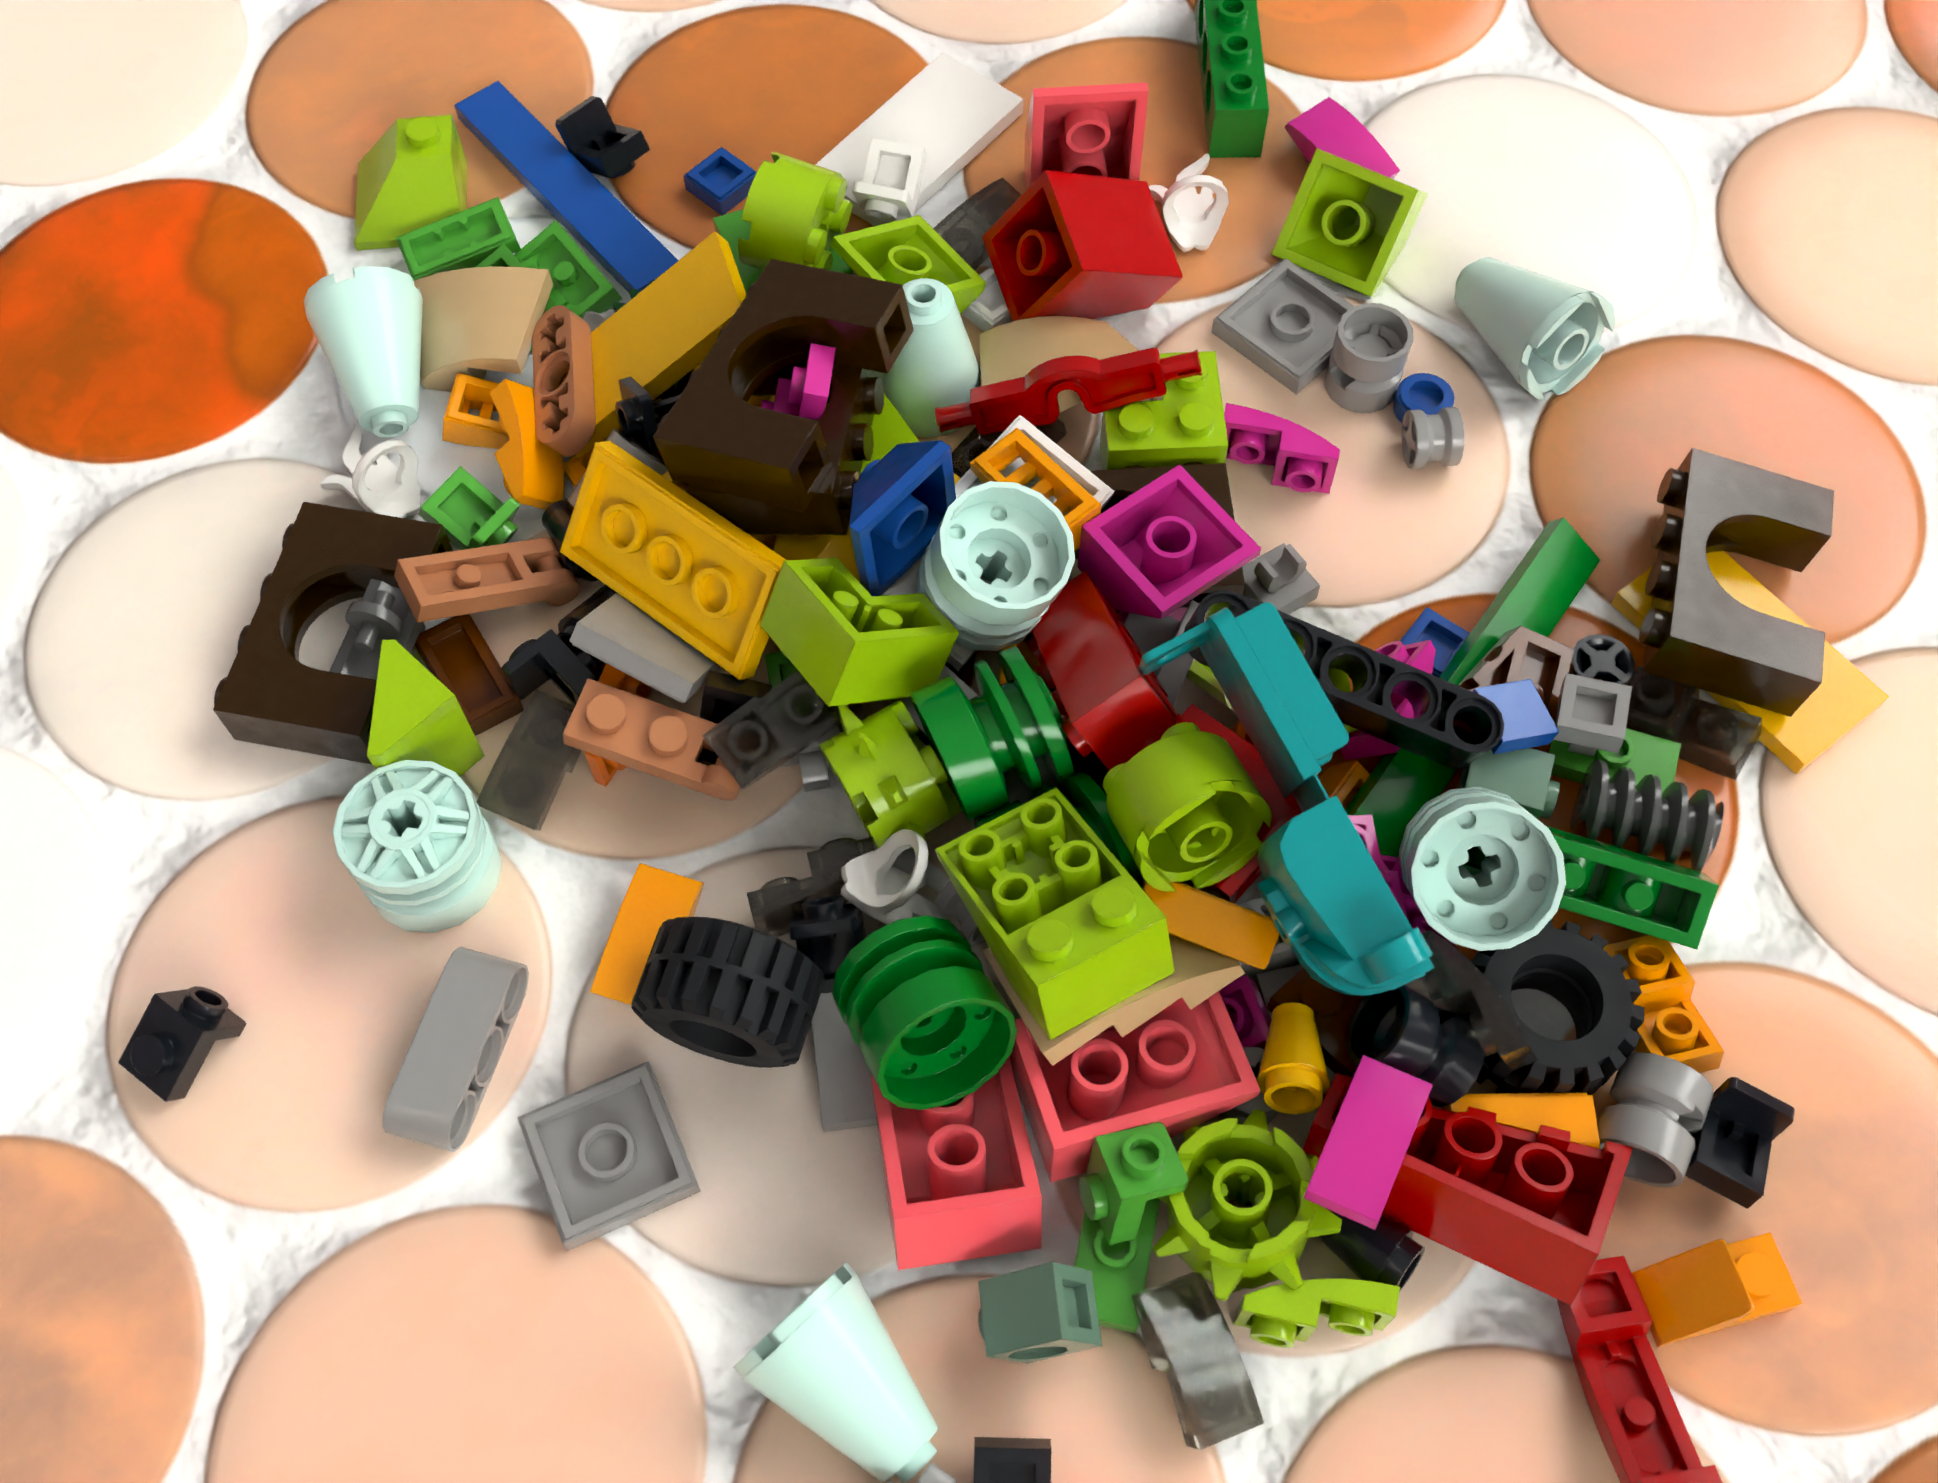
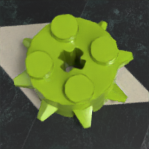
(889, 773)
(1252, 1244)

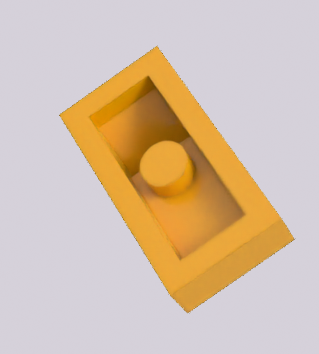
(1715, 1288)

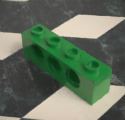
(1232, 77)
(1629, 889)

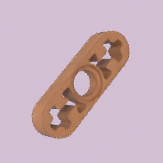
(567, 412)

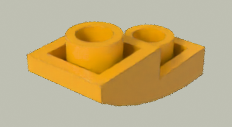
(529, 467)
(649, 901)
(1671, 1020)

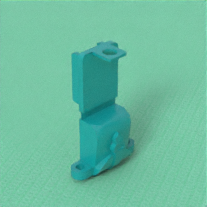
(1314, 867)

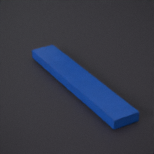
(565, 187)

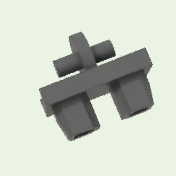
(377, 617)

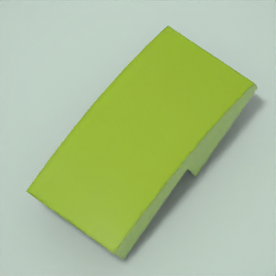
(1285, 1315)

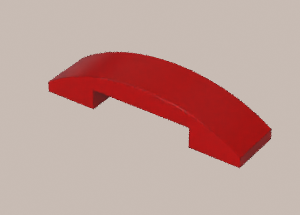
(1625, 1383)

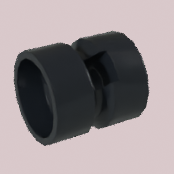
(1417, 1039)

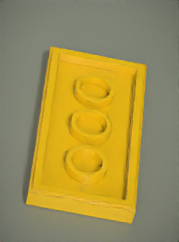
(664, 329)
(673, 558)
(1829, 712)

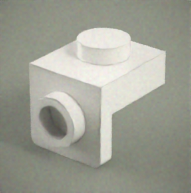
(890, 180)

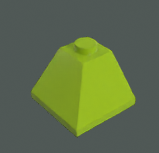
(409, 180)
(1348, 222)

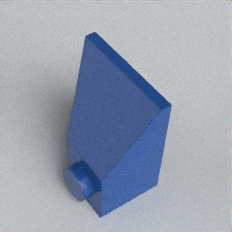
(899, 510)

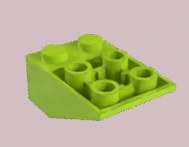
(1058, 912)

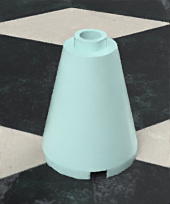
(1535, 323)
(372, 343)
(936, 362)
(845, 1380)

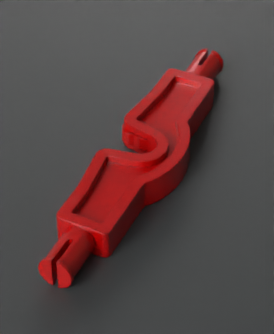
(1099, 383)

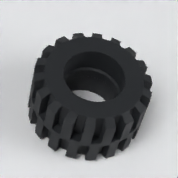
(1589, 988)
(728, 992)

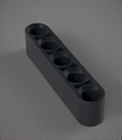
(1374, 680)

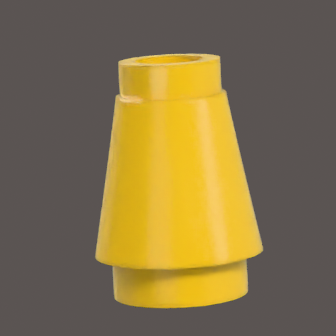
(1293, 1062)

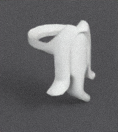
(1190, 216)
(383, 486)
(885, 890)

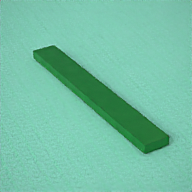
(1531, 598)

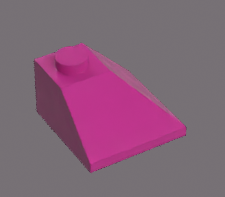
(1162, 546)

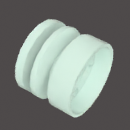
(1013, 542)
(418, 845)
(1516, 886)

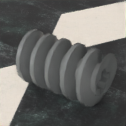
(1648, 813)

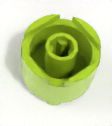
(793, 213)
(1186, 809)

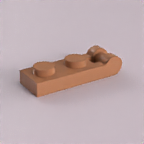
(485, 579)
(647, 739)

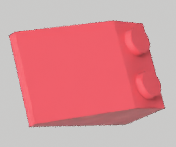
(1086, 130)
(1166, 1071)
(960, 1176)

